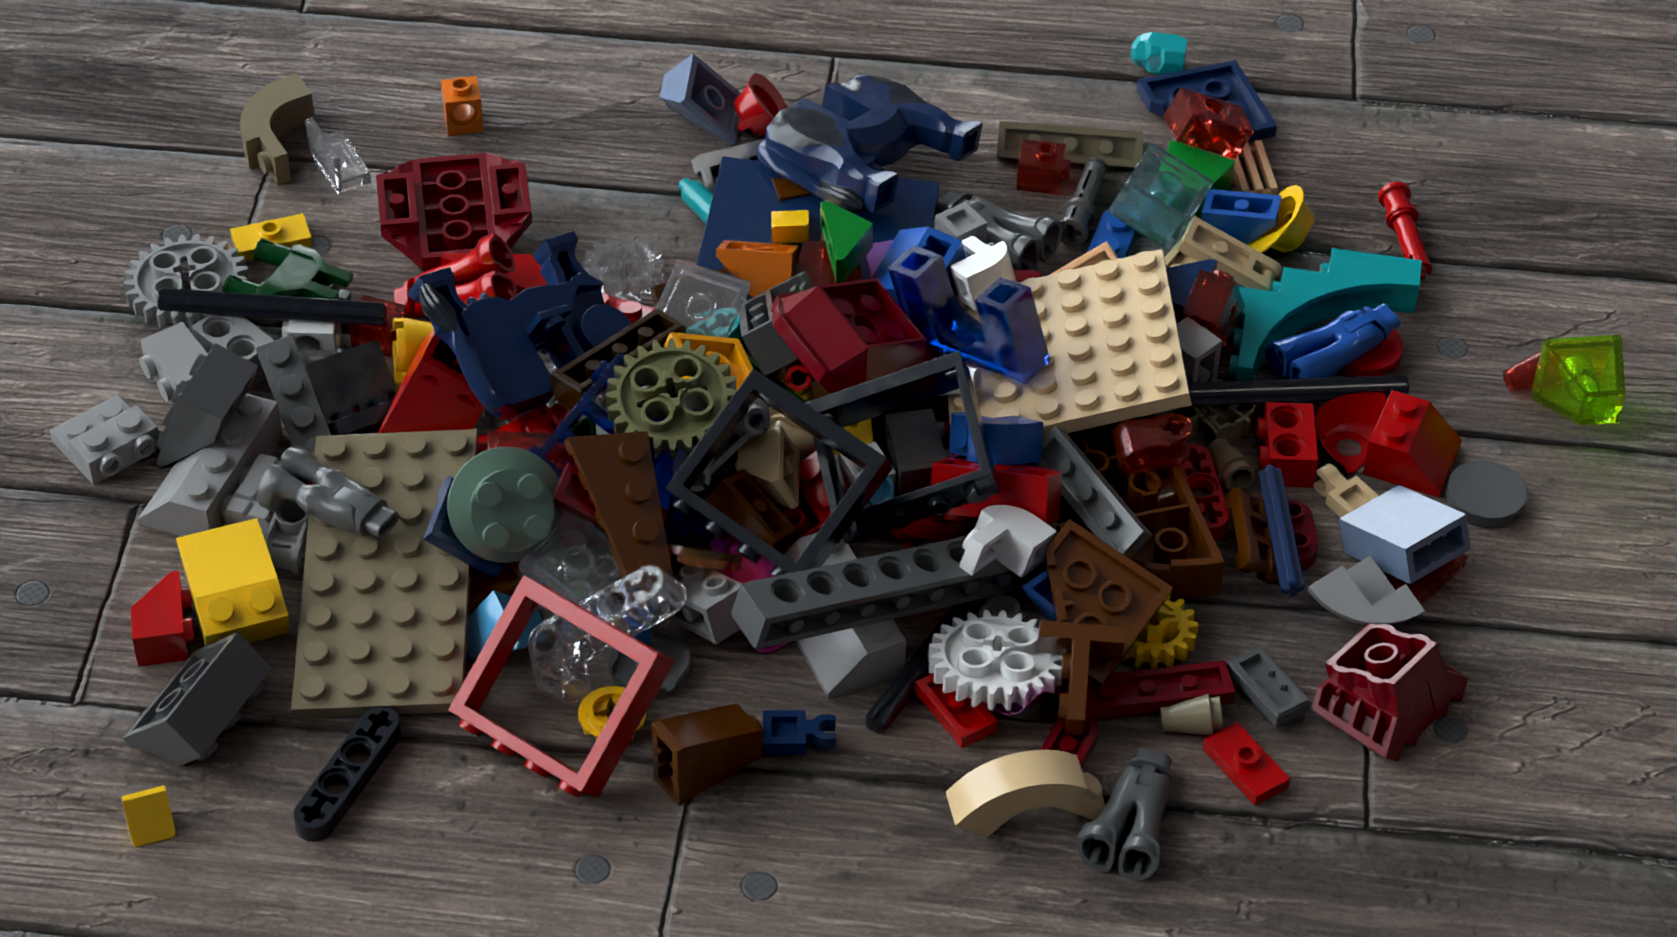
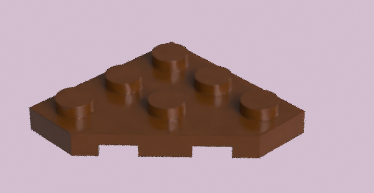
(1102, 588)

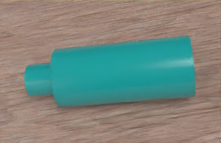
(696, 197)

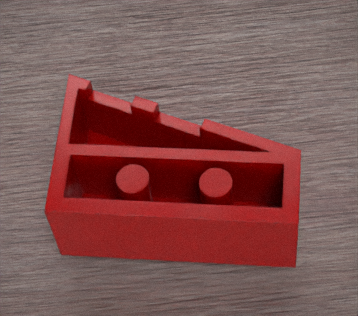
(1021, 486)

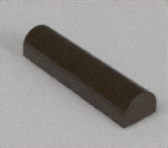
(574, 380)

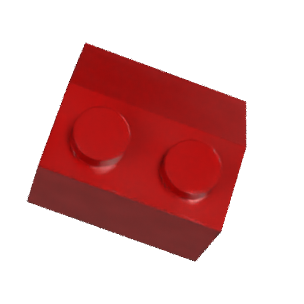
(1412, 445)

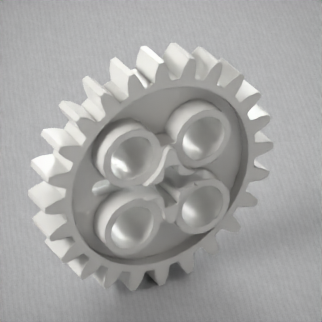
(993, 660)

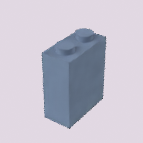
(1405, 533)

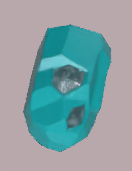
(1159, 52)

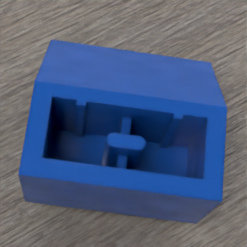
(923, 237)

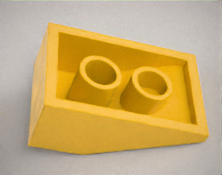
(233, 583)

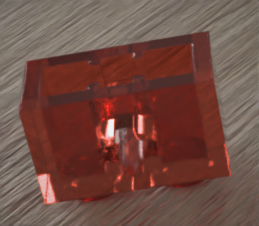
(1215, 303)

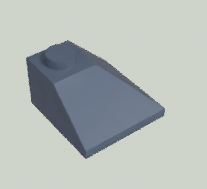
(702, 98)

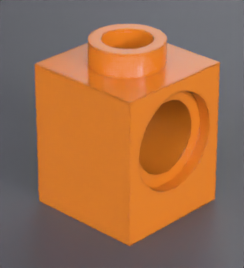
(462, 105)

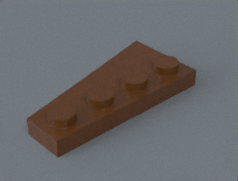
(626, 498)

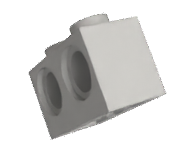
(234, 334)

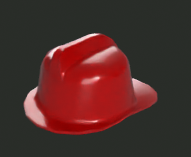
(758, 105)

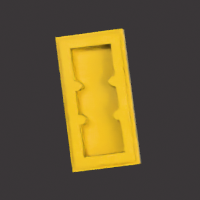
(283, 231)

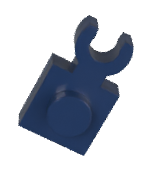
(790, 732)

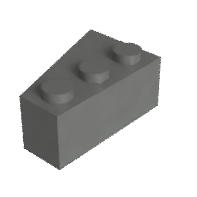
(757, 329)

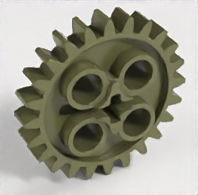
(670, 396)

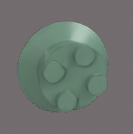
(503, 503)

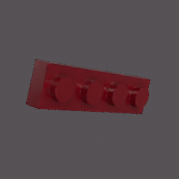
(1155, 688)

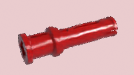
(1402, 219)

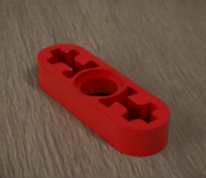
(1207, 479)

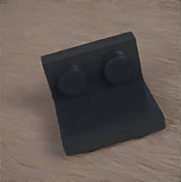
(353, 387)

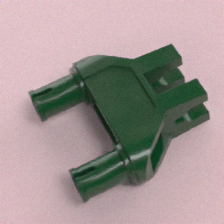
(299, 274)

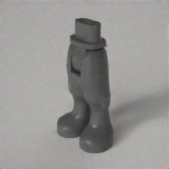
(331, 498)

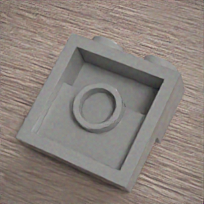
(106, 438)

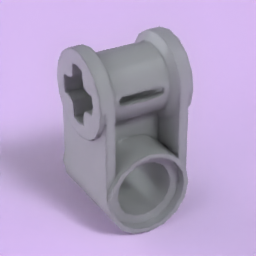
(287, 538)

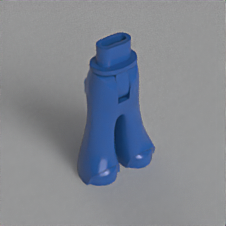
(1332, 346)

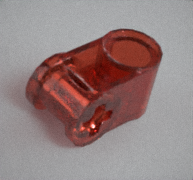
(1149, 444)

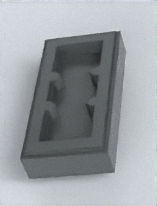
(1268, 686)

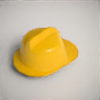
(1291, 226)

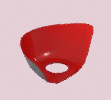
(1352, 418)

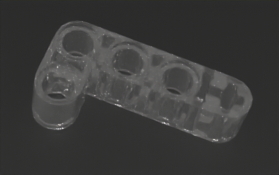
(562, 649)

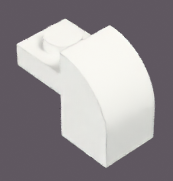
(980, 269)
(1009, 536)

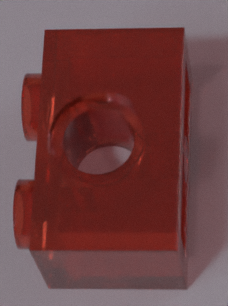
(1208, 123)

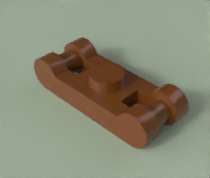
(1252, 535)

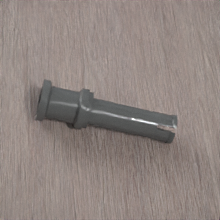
(1079, 210)

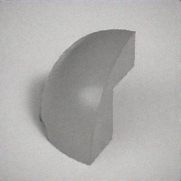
(1365, 596)

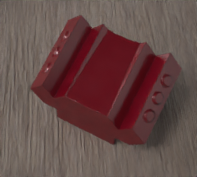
(1387, 688)

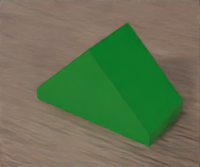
(846, 239)

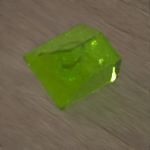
(1582, 378)

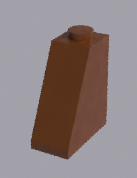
(703, 749)

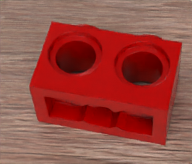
(1289, 442)

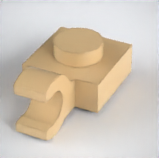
(1342, 494)

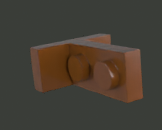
(1077, 644)

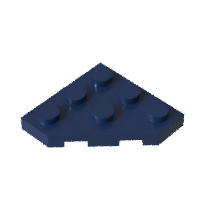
(1220, 81)

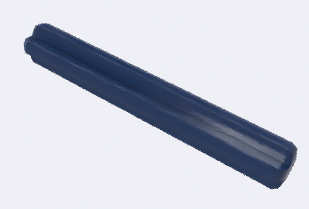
(1281, 531)

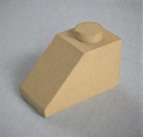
(773, 465)

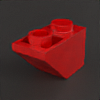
(161, 624)

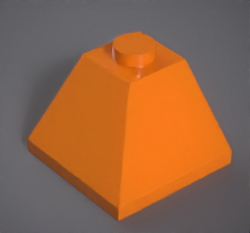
(759, 263)

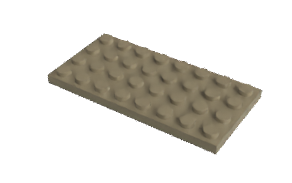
(389, 612)

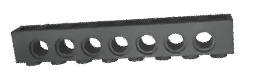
(865, 592)

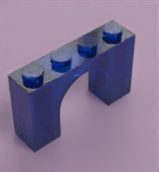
(1009, 332)

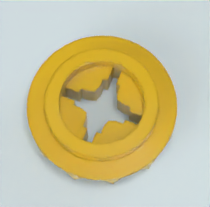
(594, 709)

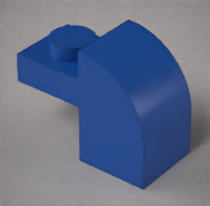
(1010, 438)

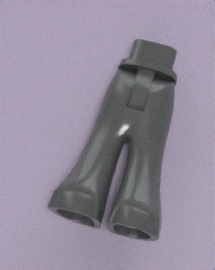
(1025, 236)
(1140, 795)

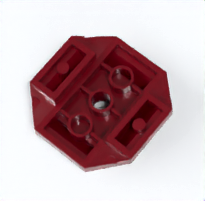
(452, 204)
(849, 333)

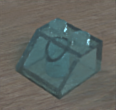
(1160, 196)

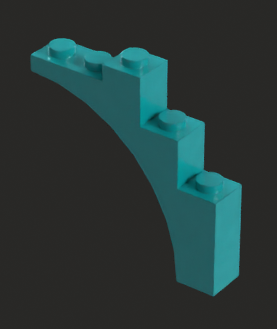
(1309, 297)

